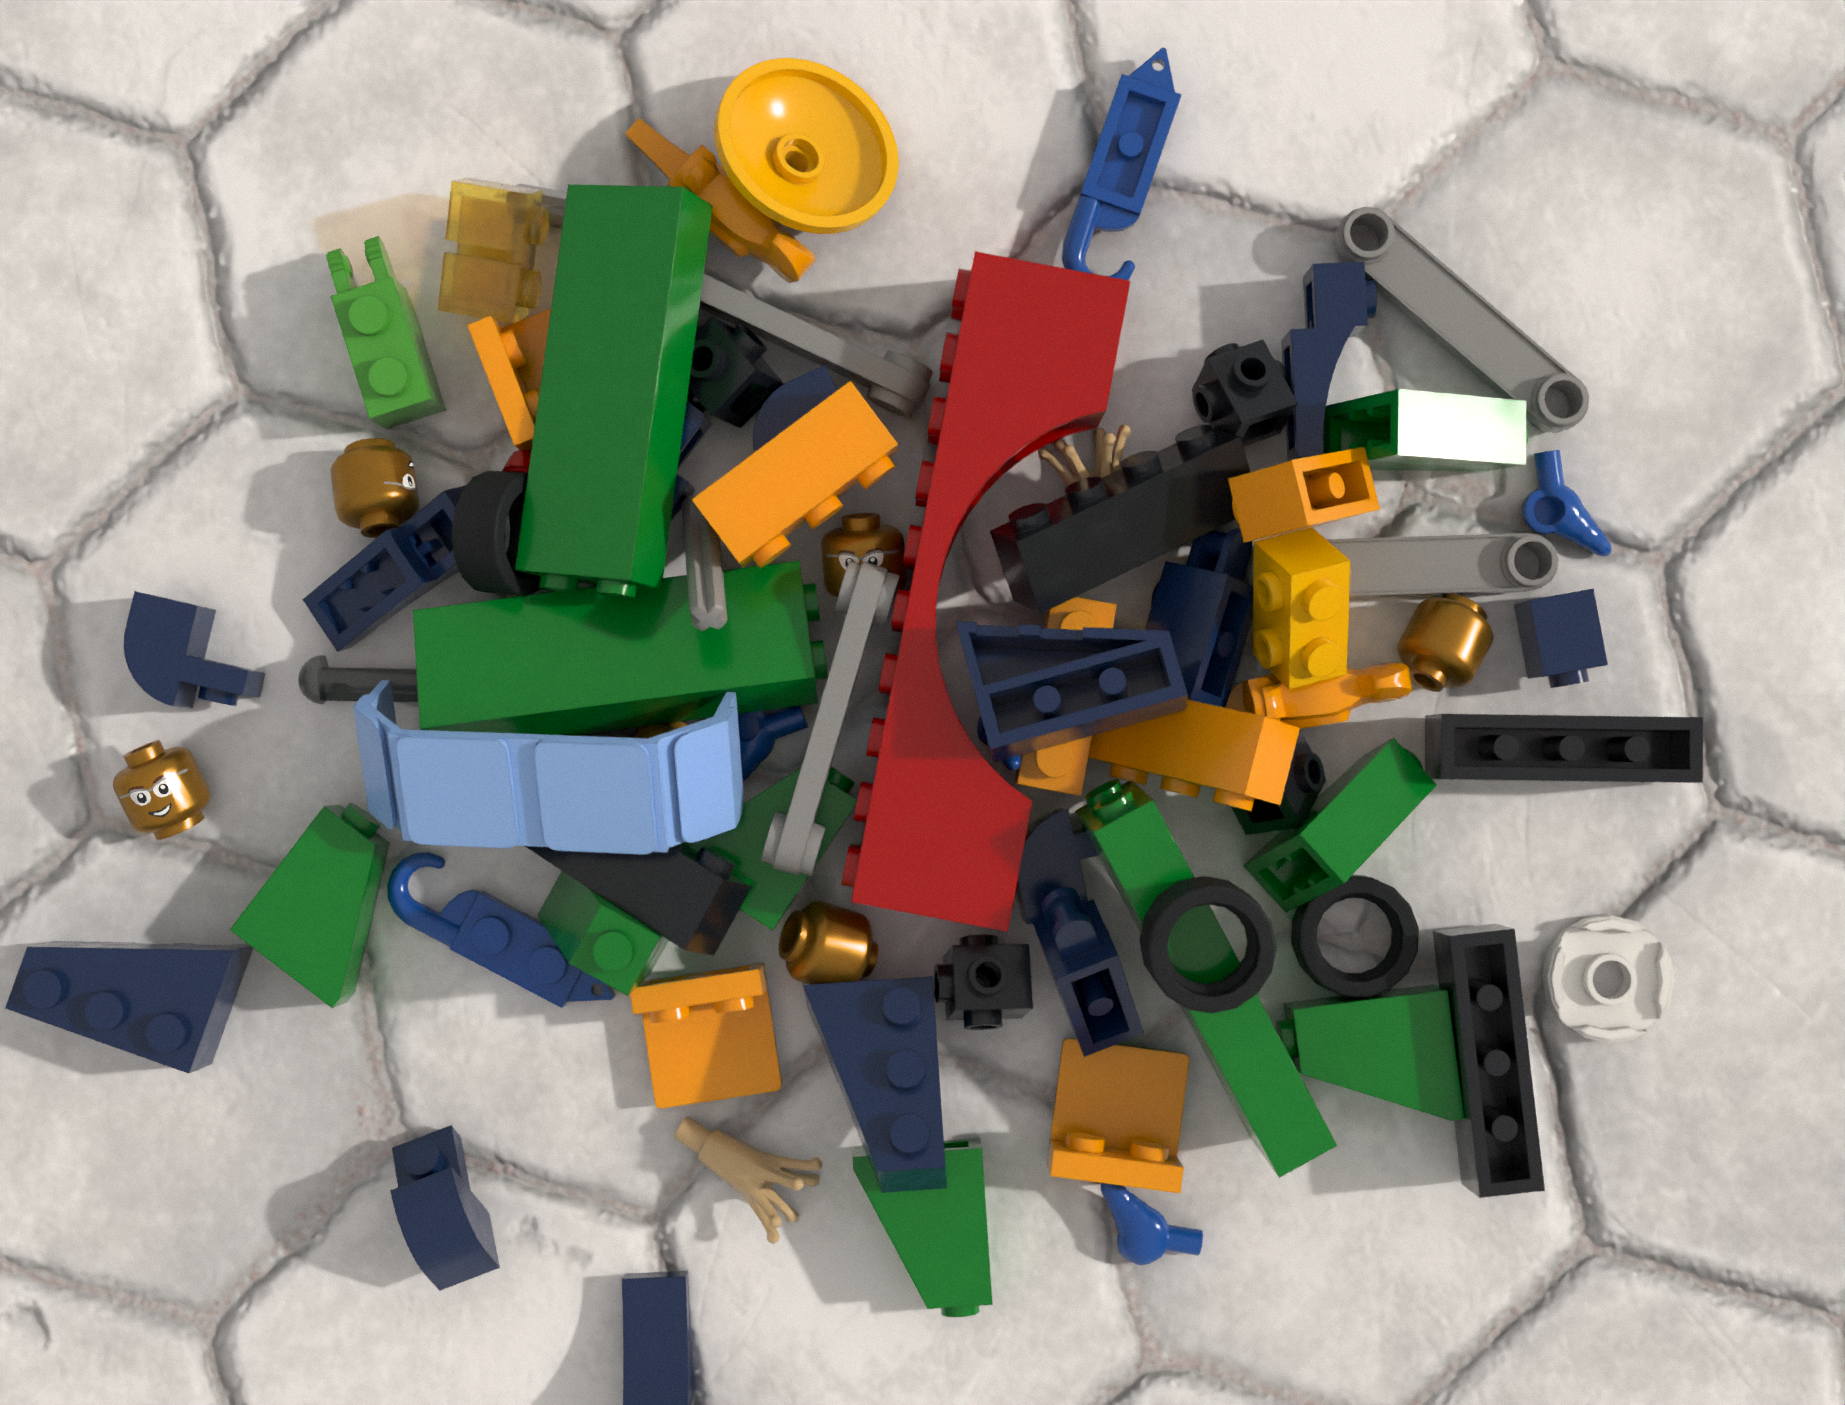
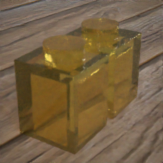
(495, 250)

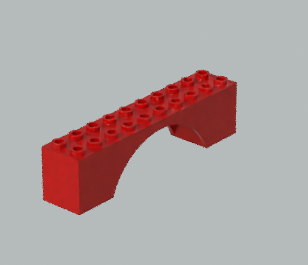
(1021, 374)

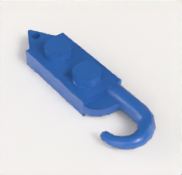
(1123, 160)
(494, 937)

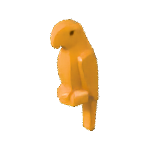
(733, 219)
(1321, 701)

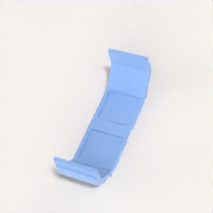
(551, 787)

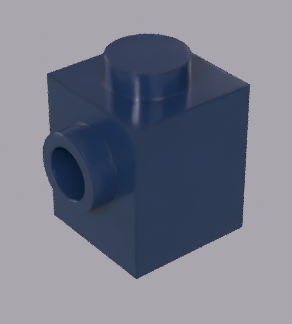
(1561, 637)

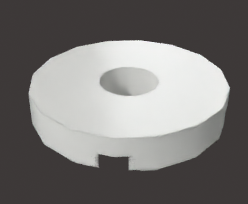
(1570, 971)

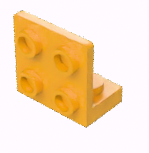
(514, 369)
(709, 1035)
(1119, 1116)

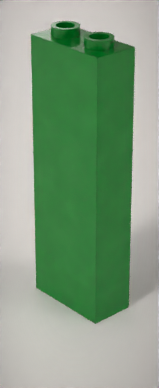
(614, 388)
(614, 661)
(1238, 1041)

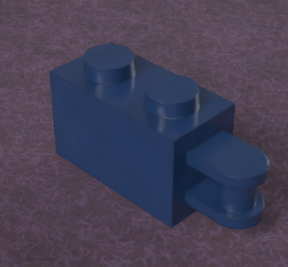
(1206, 613)
(1086, 971)

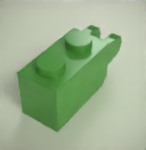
(384, 341)

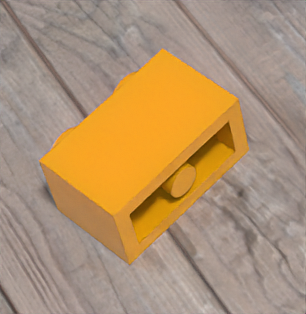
(1303, 494)

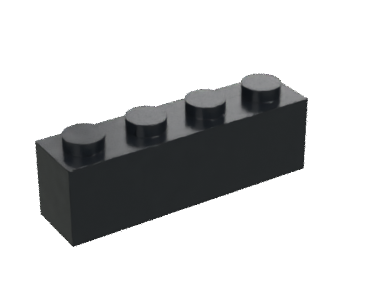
(1120, 519)
(1564, 748)
(675, 892)
(1499, 1126)

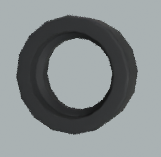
(480, 533)
(1373, 981)
(1237, 986)

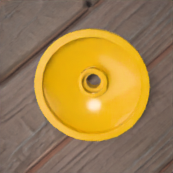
(819, 125)

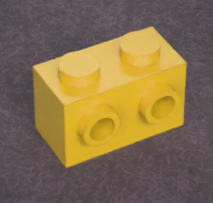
(1300, 607)

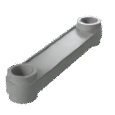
(1462, 320)
(893, 381)
(1440, 564)
(795, 837)

